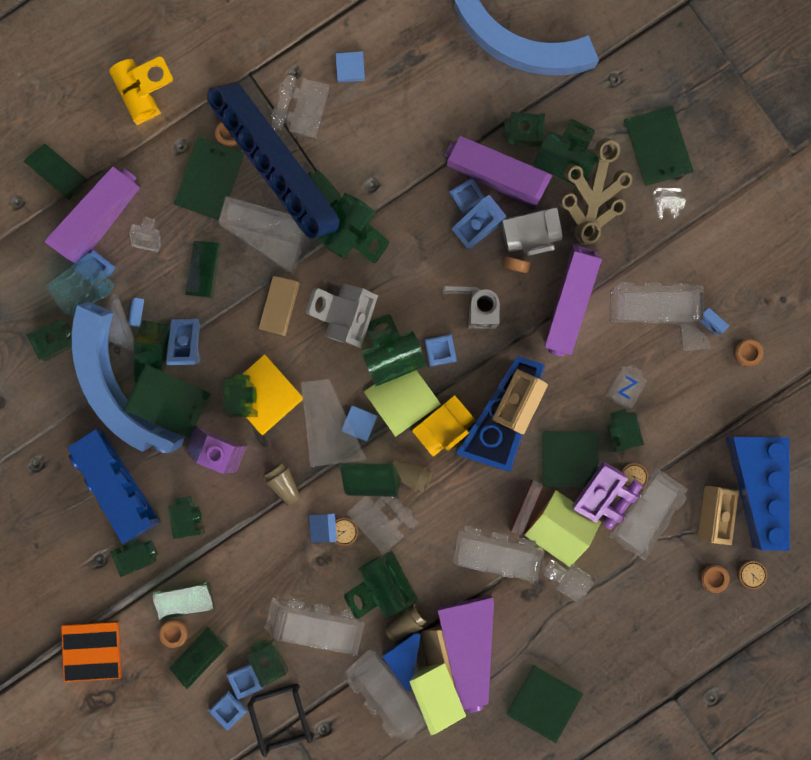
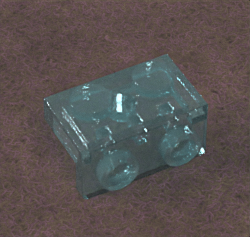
(80, 284)

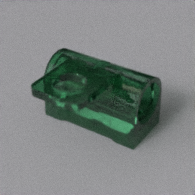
(568, 149)
(354, 230)
(392, 353)
(382, 587)

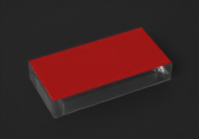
(526, 507)

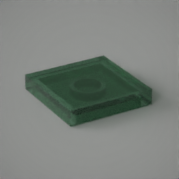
(569, 458)
(544, 704)

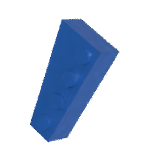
(489, 440)
(113, 486)
(764, 486)

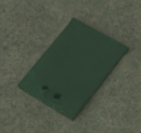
(658, 146)
(208, 178)
(167, 401)

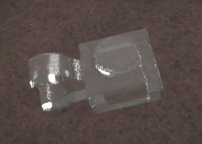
(571, 582)

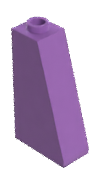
(498, 171)
(93, 215)
(572, 300)
(215, 451)
(468, 642)

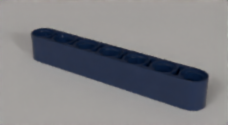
(273, 160)

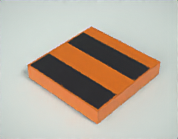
(91, 651)

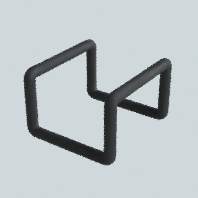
(307, 734)

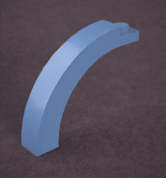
(521, 53)
(100, 387)

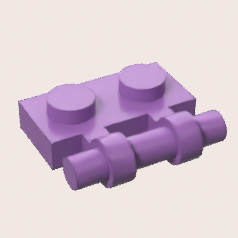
(601, 491)

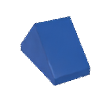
(402, 658)

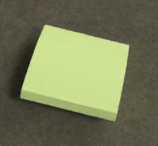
(402, 401)

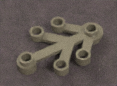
(596, 194)

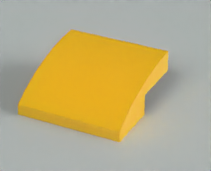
(274, 394)

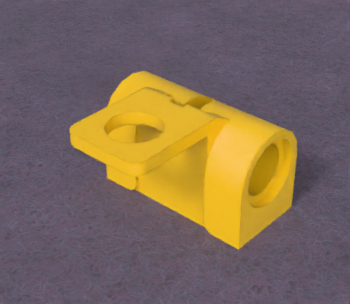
(136, 87)
(444, 427)

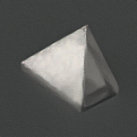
(119, 332)

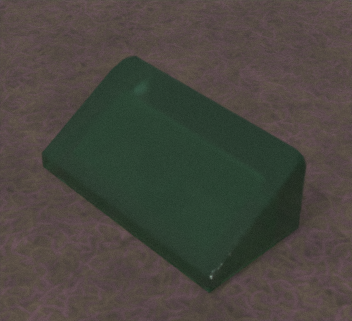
(55, 171)
(203, 269)
(370, 479)
(183, 600)
(198, 657)

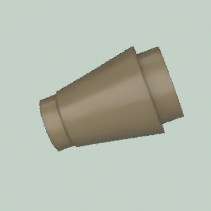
(413, 475)
(282, 483)
(406, 623)

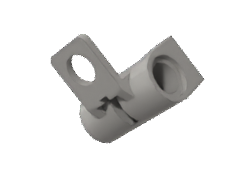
(532, 231)
(346, 313)
(477, 318)

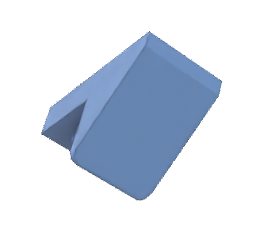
(479, 222)
(183, 342)

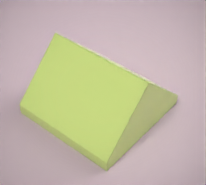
(562, 529)
(437, 697)

